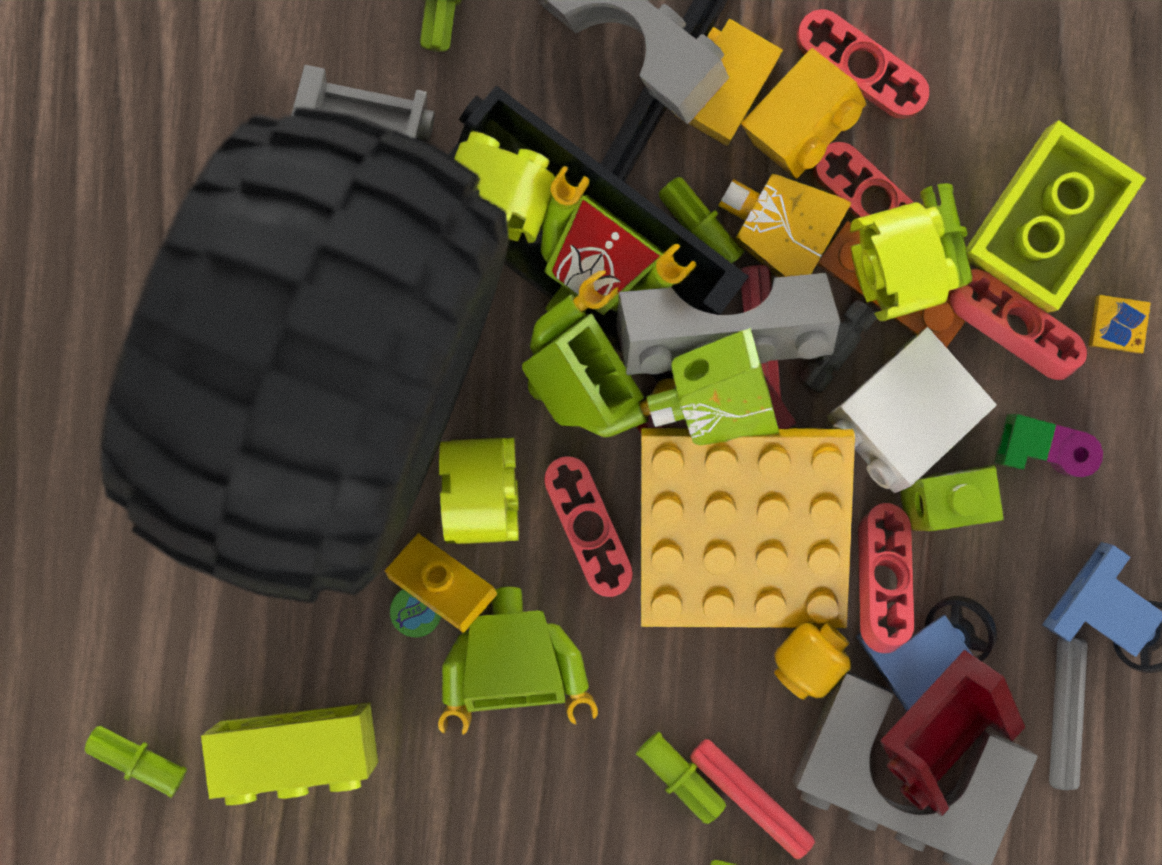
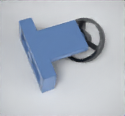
(1110, 609)
(932, 650)

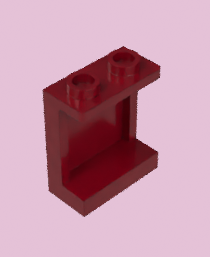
(945, 725)

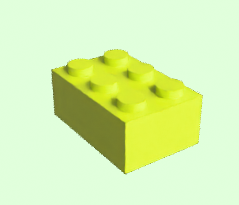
(1053, 216)
(290, 753)

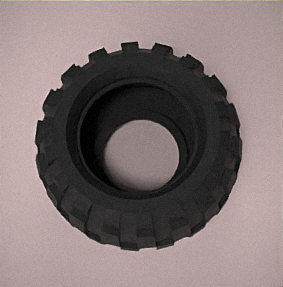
(300, 352)

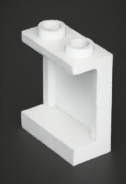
(912, 411)

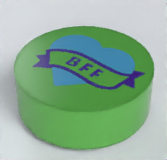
(412, 616)

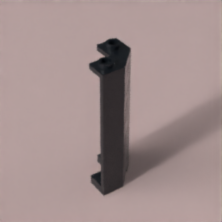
(515, 127)

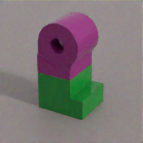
(1064, 448)

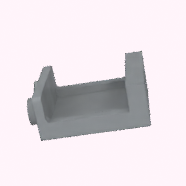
(392, 112)

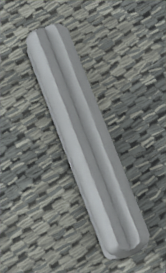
(1068, 714)

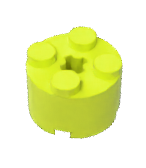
(510, 181)
(903, 260)
(479, 490)

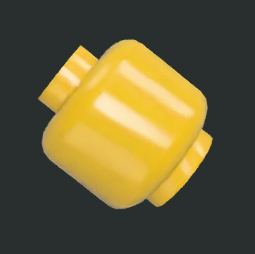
(812, 660)

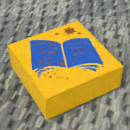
(1119, 324)

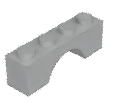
(676, 67)
(789, 324)

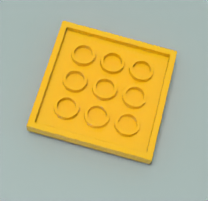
(746, 529)

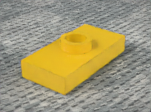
(441, 582)

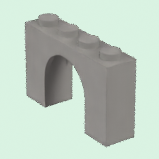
(838, 773)

